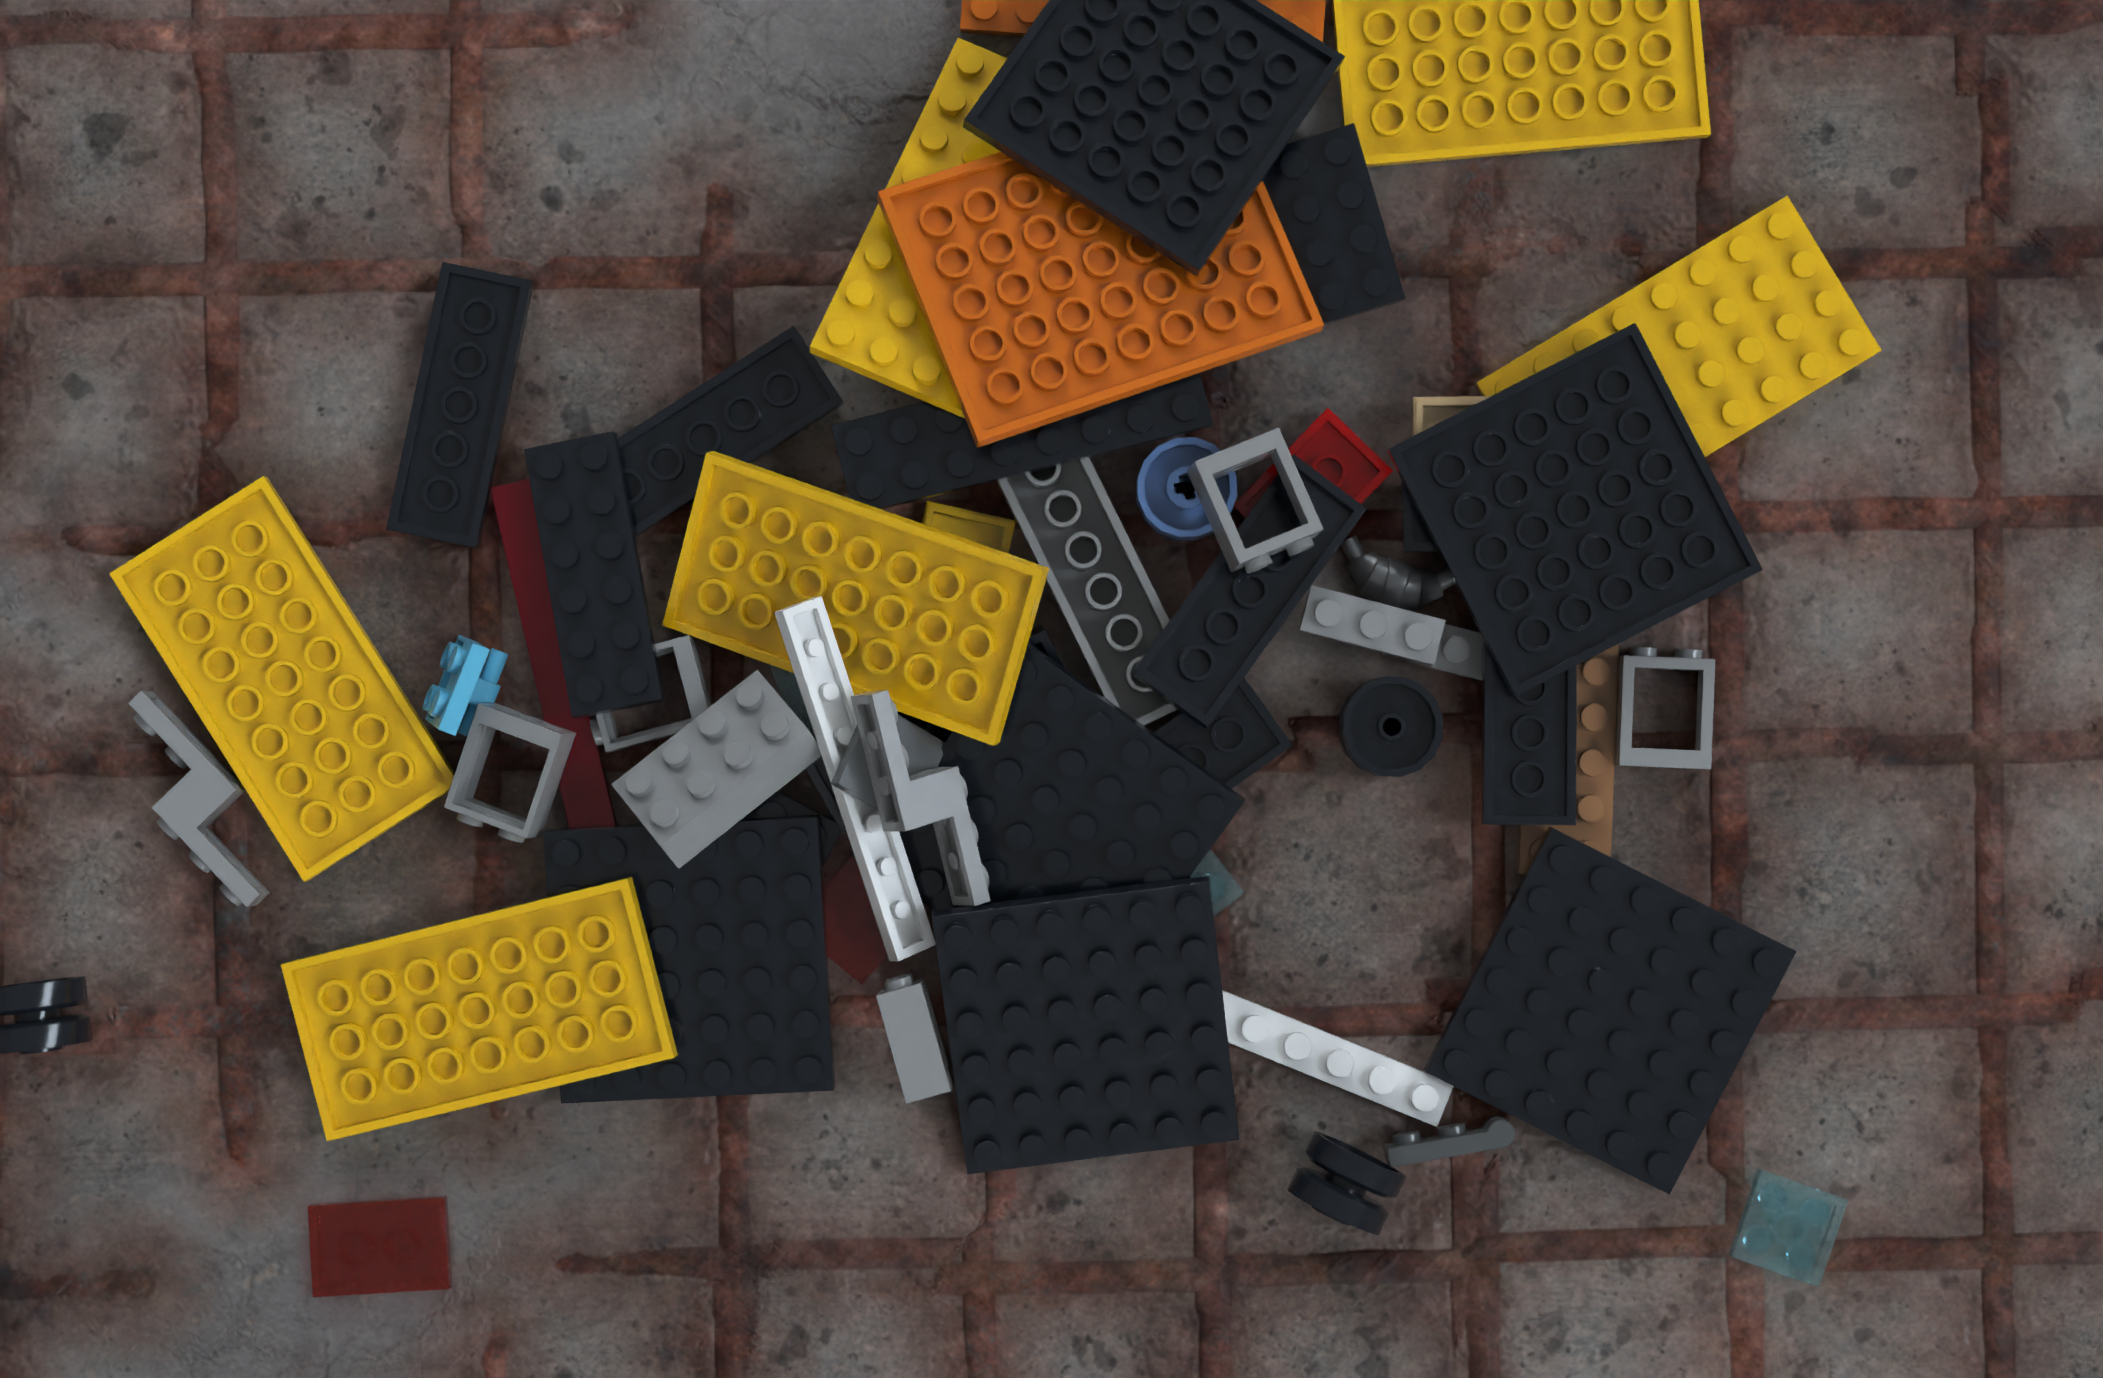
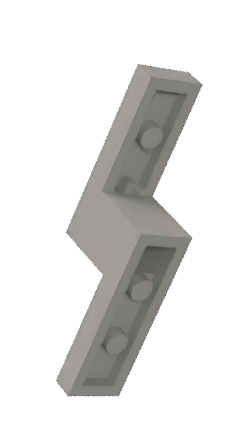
(1393, 631)
(921, 798)
(197, 800)

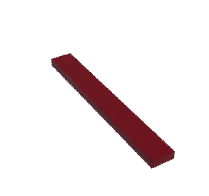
(584, 777)

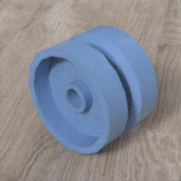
(1157, 494)

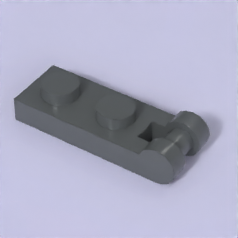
(1450, 1142)

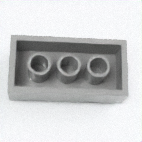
(718, 768)

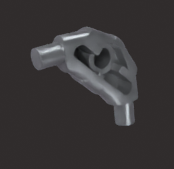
(1393, 580)

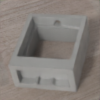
(1203, 476)
(696, 692)
(1666, 758)
(474, 812)
(914, 1038)

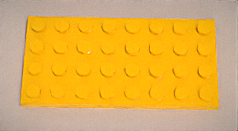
(1518, 76)
(875, 315)
(1730, 327)
(906, 601)
(285, 678)
(479, 1009)

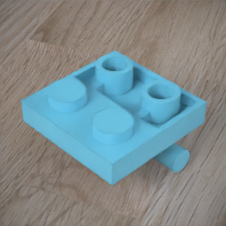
(462, 685)

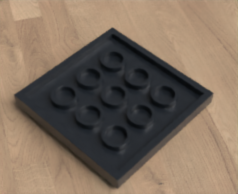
(1335, 224)

